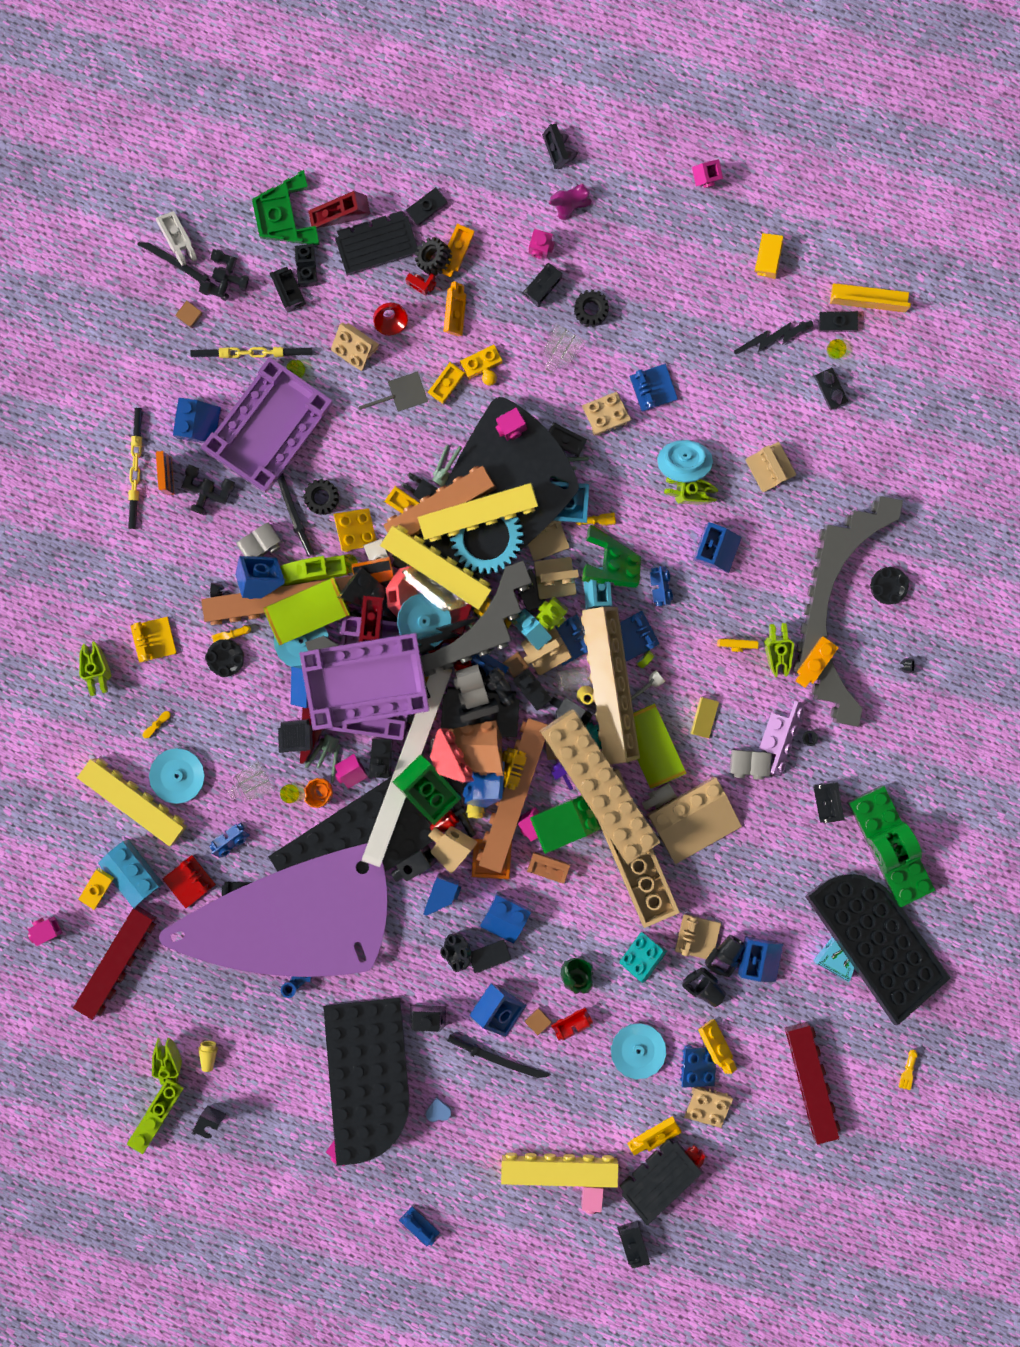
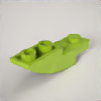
(313, 569)
(155, 1116)

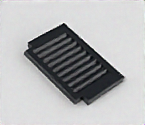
(295, 736)

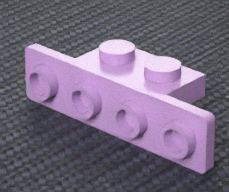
(779, 736)

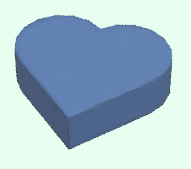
(438, 1111)

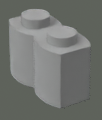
(260, 541)
(471, 686)
(750, 763)

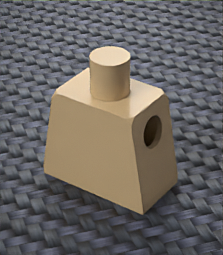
(451, 847)

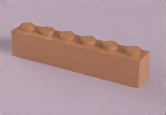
(464, 489)

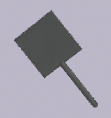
(405, 391)

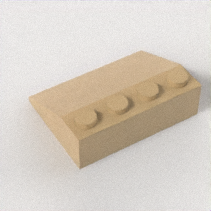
(694, 820)

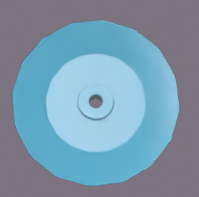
(685, 461)
(415, 611)
(290, 651)
(164, 779)
(642, 1063)

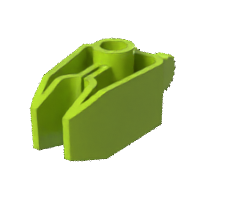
(691, 492)
(551, 613)
(779, 650)
(94, 668)
(166, 1061)

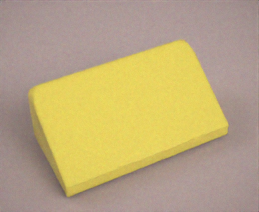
(704, 717)

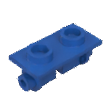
(661, 579)
(488, 663)
(236, 836)
(419, 1226)

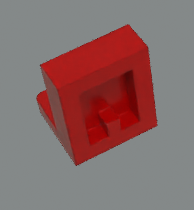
(417, 283)

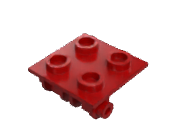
(189, 881)

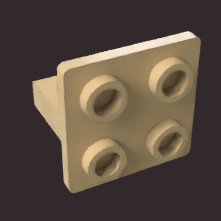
(353, 345)
(770, 466)
(555, 578)
(549, 655)

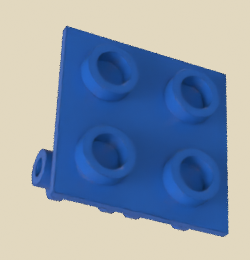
(653, 387)
(573, 634)
(637, 636)
(697, 1067)

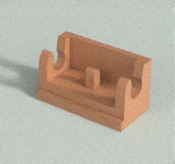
(548, 867)

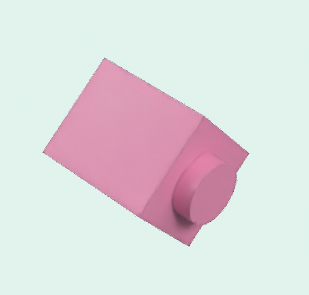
(592, 1199)

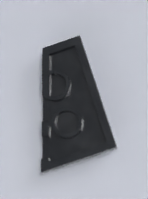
(365, 585)

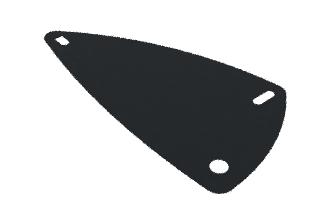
(511, 464)

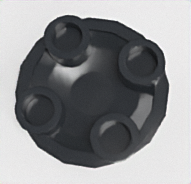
(889, 585)
(225, 657)
(456, 952)

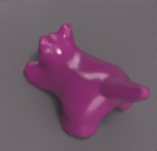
(569, 200)

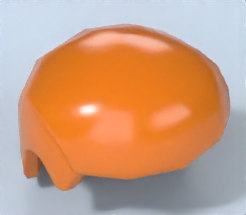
(311, 796)

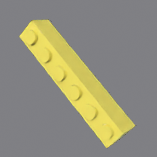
(478, 511)
(435, 566)
(131, 801)
(559, 1171)

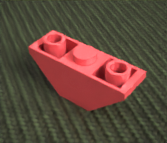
(399, 591)
(449, 758)

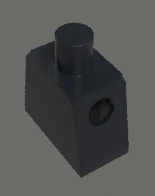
(419, 861)
(427, 1018)

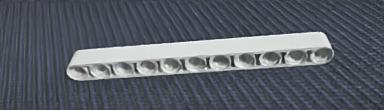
(411, 750)

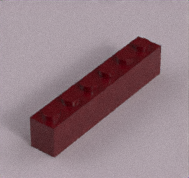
(114, 963)
(812, 1083)

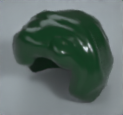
(577, 975)

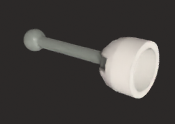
(654, 680)

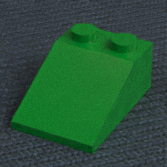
(427, 789)
(564, 823)

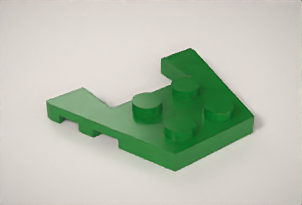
(275, 213)
(619, 562)

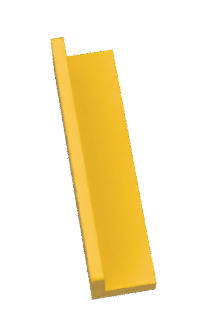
(869, 298)

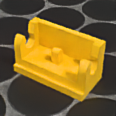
(769, 255)

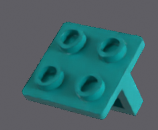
(642, 957)

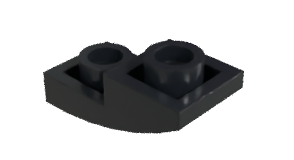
(306, 265)

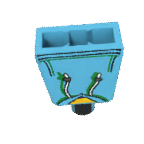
(835, 960)

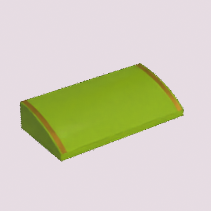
(306, 611)
(656, 750)

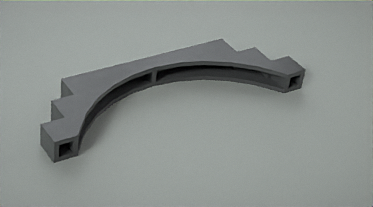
(834, 550)
(486, 633)

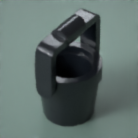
(727, 952)
(706, 989)

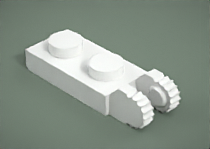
(176, 236)

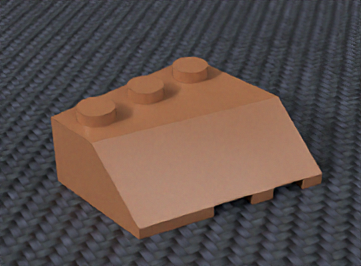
(481, 747)

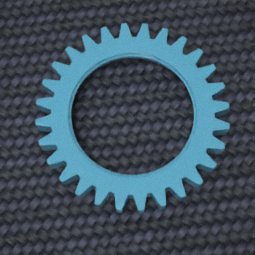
(496, 562)

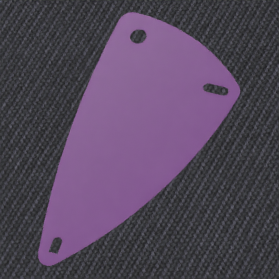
(293, 920)

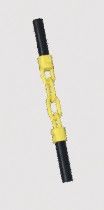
(225, 352)
(136, 441)

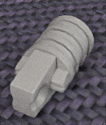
(659, 797)

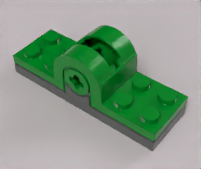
(891, 845)

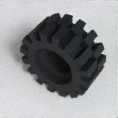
(439, 262)
(597, 298)
(321, 508)

